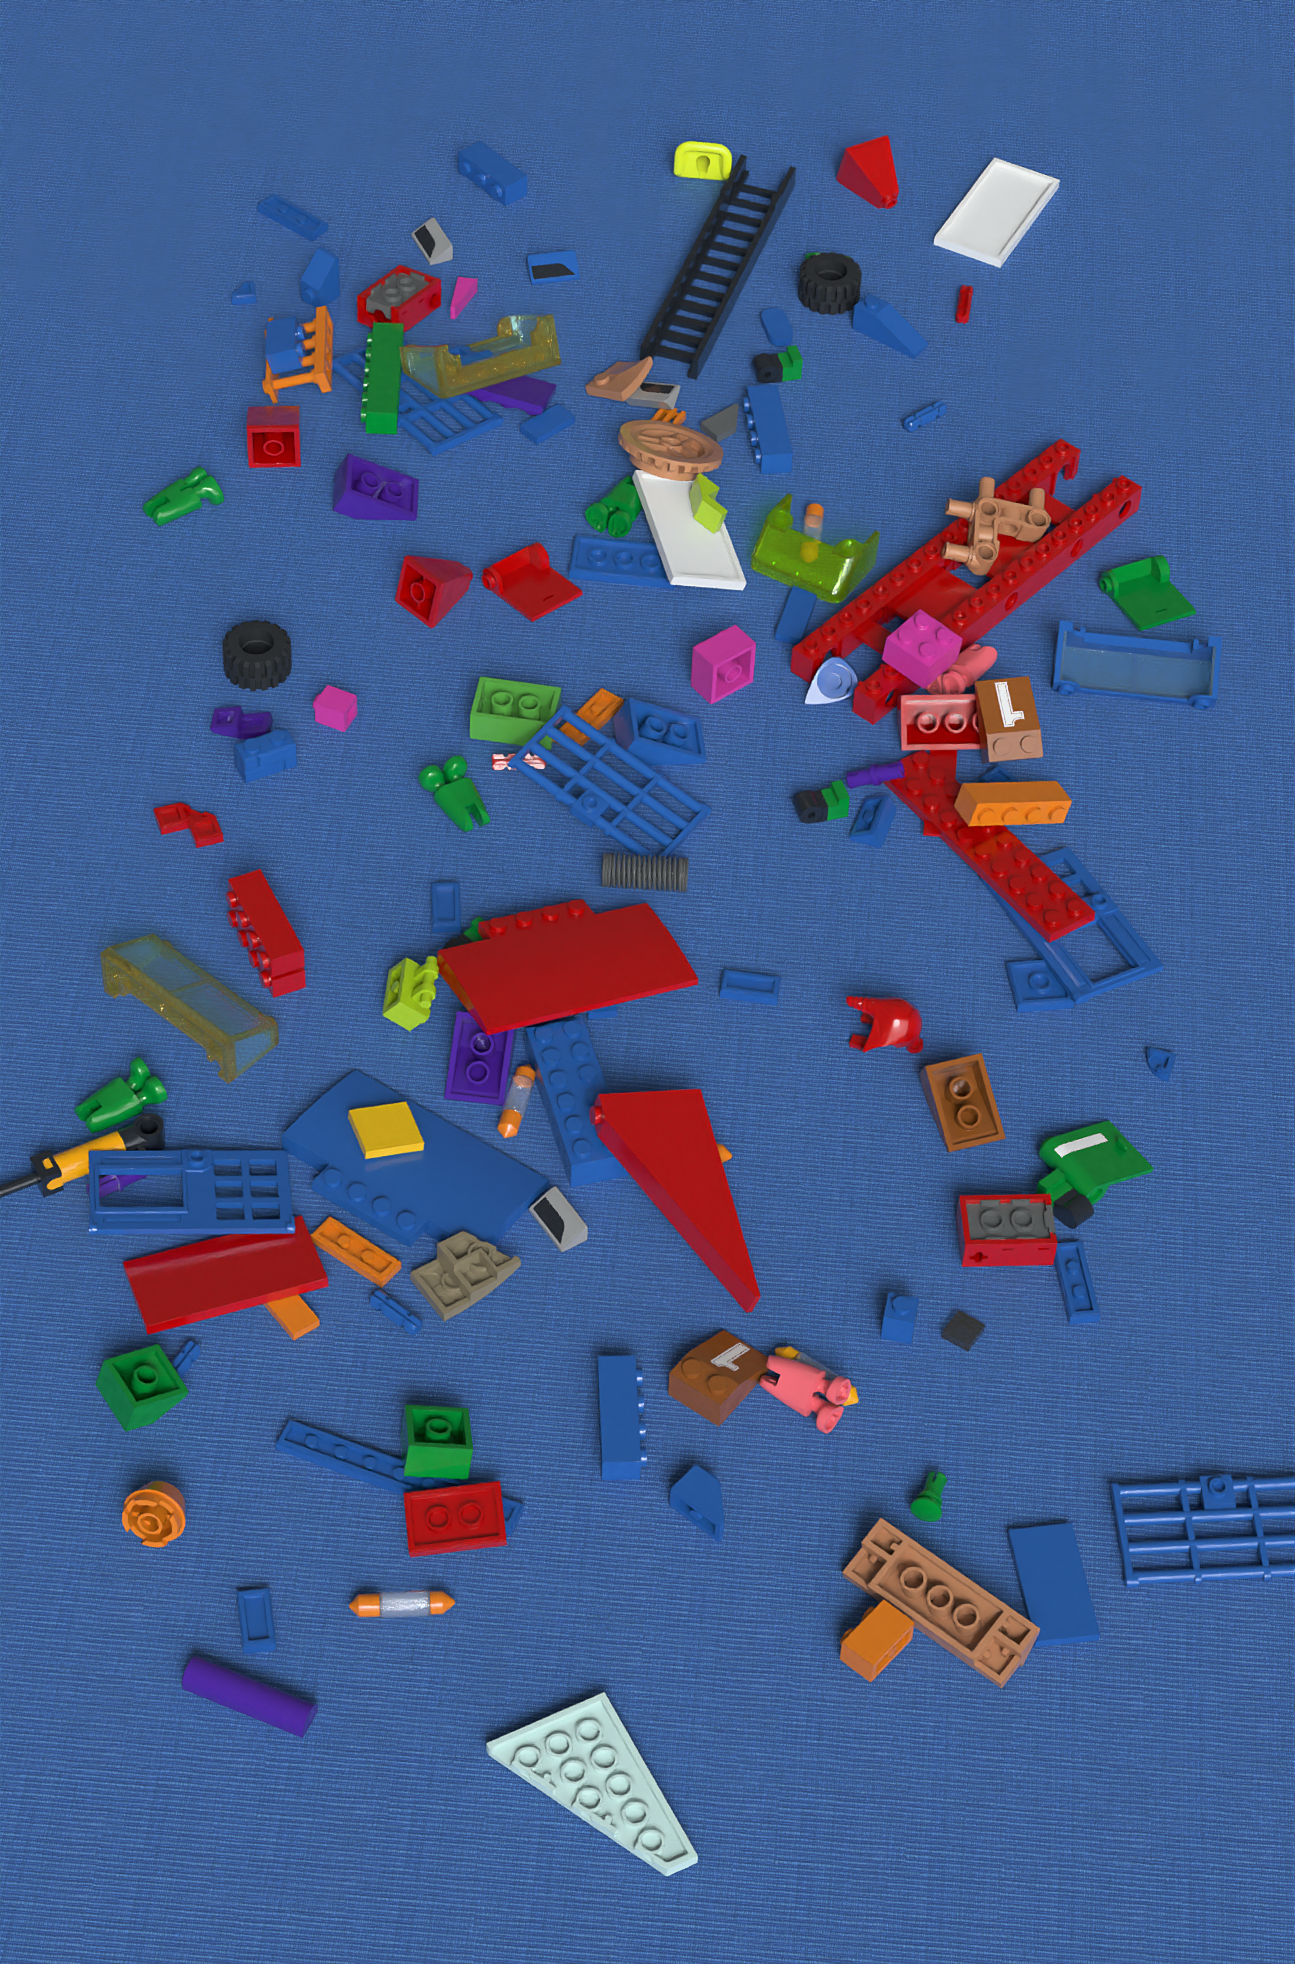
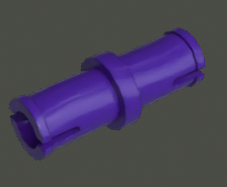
(875, 774)

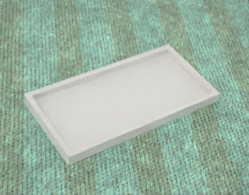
(996, 212)
(685, 546)

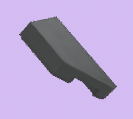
(721, 424)

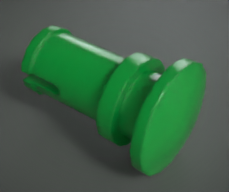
(929, 1501)

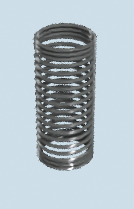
(645, 873)

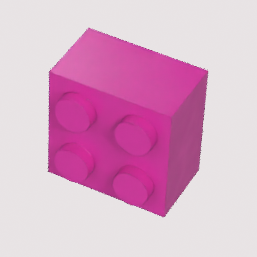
(922, 649)
(723, 664)

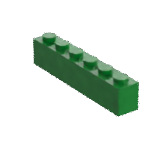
(382, 378)

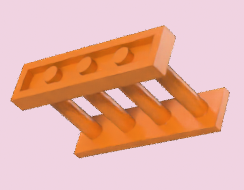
(321, 358)

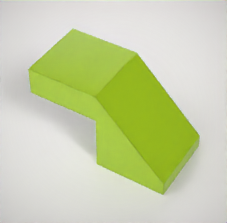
(704, 506)

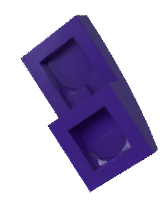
(236, 724)

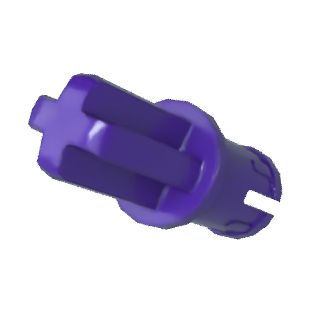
(112, 1183)

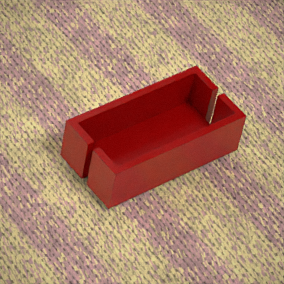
(265, 933)

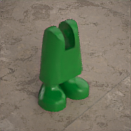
(183, 497)
(616, 509)
(458, 796)
(118, 1100)

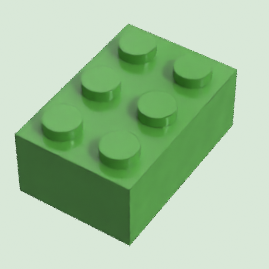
(512, 711)

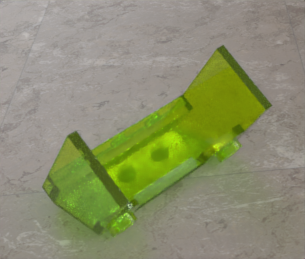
(809, 562)

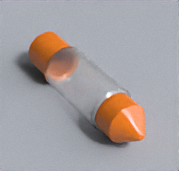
(813, 521)
(516, 1101)
(401, 1604)

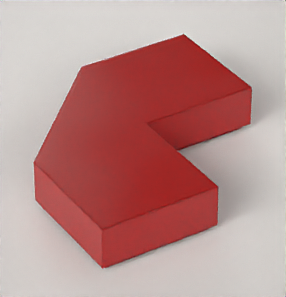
(179, 816)

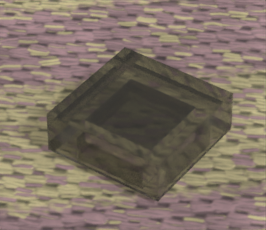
(963, 1331)

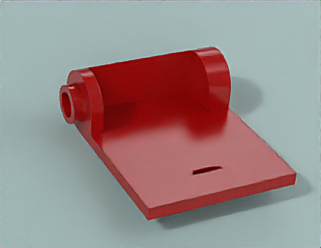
(530, 582)

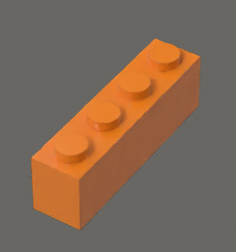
(1012, 803)

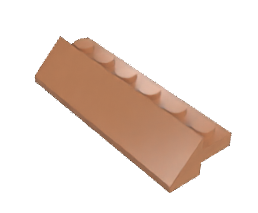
(942, 1603)

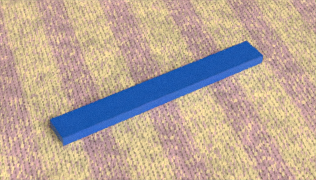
(369, 1465)

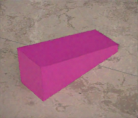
(463, 293)

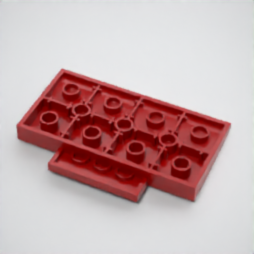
(562, 964)

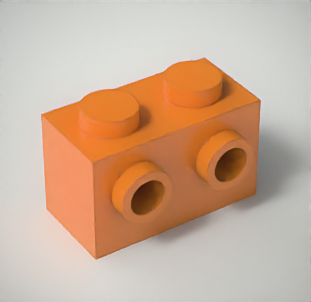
(876, 1640)

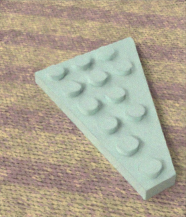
(597, 1773)

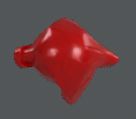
(893, 1022)

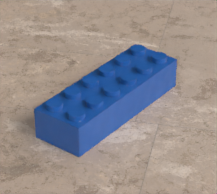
(568, 1086)

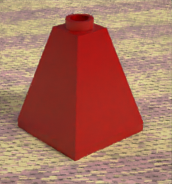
(870, 172)
(431, 587)

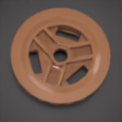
(669, 449)

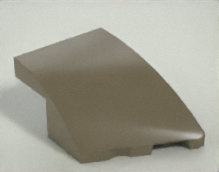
(462, 1274)

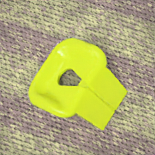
(702, 161)

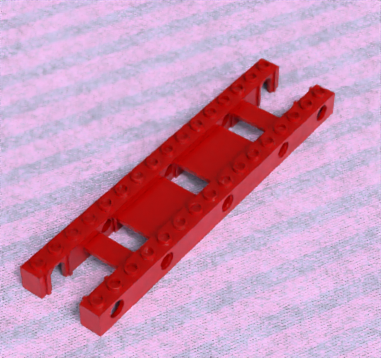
(927, 584)

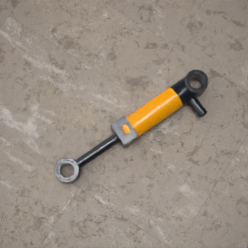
(54, 1170)

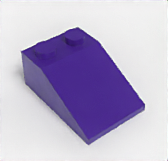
(374, 491)
(479, 1063)

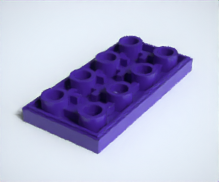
(520, 393)

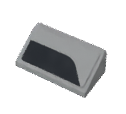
(433, 242)
(655, 395)
(559, 1220)

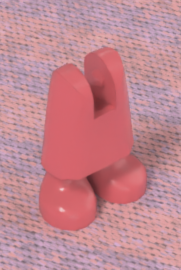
(968, 668)
(798, 1387)

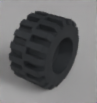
(829, 283)
(257, 655)

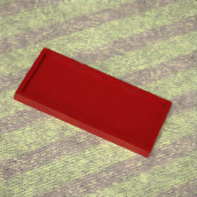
(223, 1276)

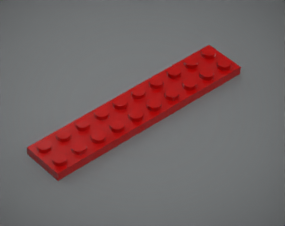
(991, 851)

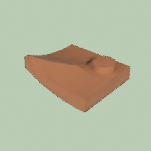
(620, 380)

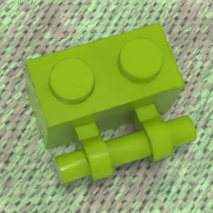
(410, 992)

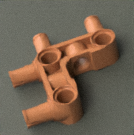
(993, 516)

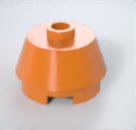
(155, 1513)

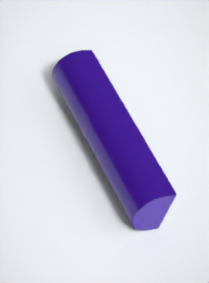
(248, 1696)

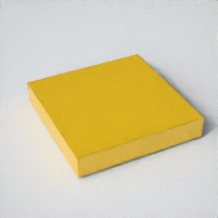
(385, 1130)

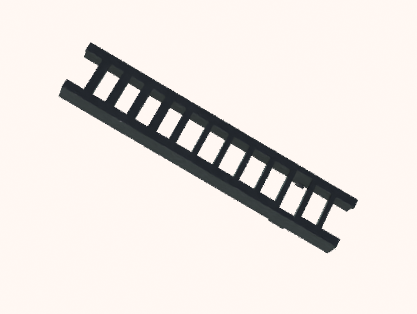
(698, 256)

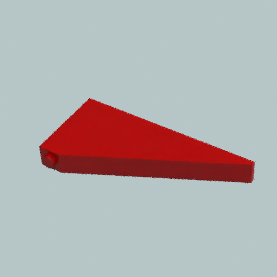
(674, 1158)

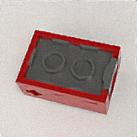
(399, 297)
(1006, 1230)

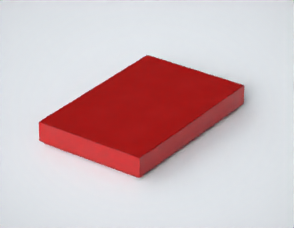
(455, 1519)

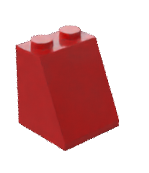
(273, 436)

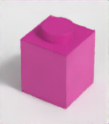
(335, 708)

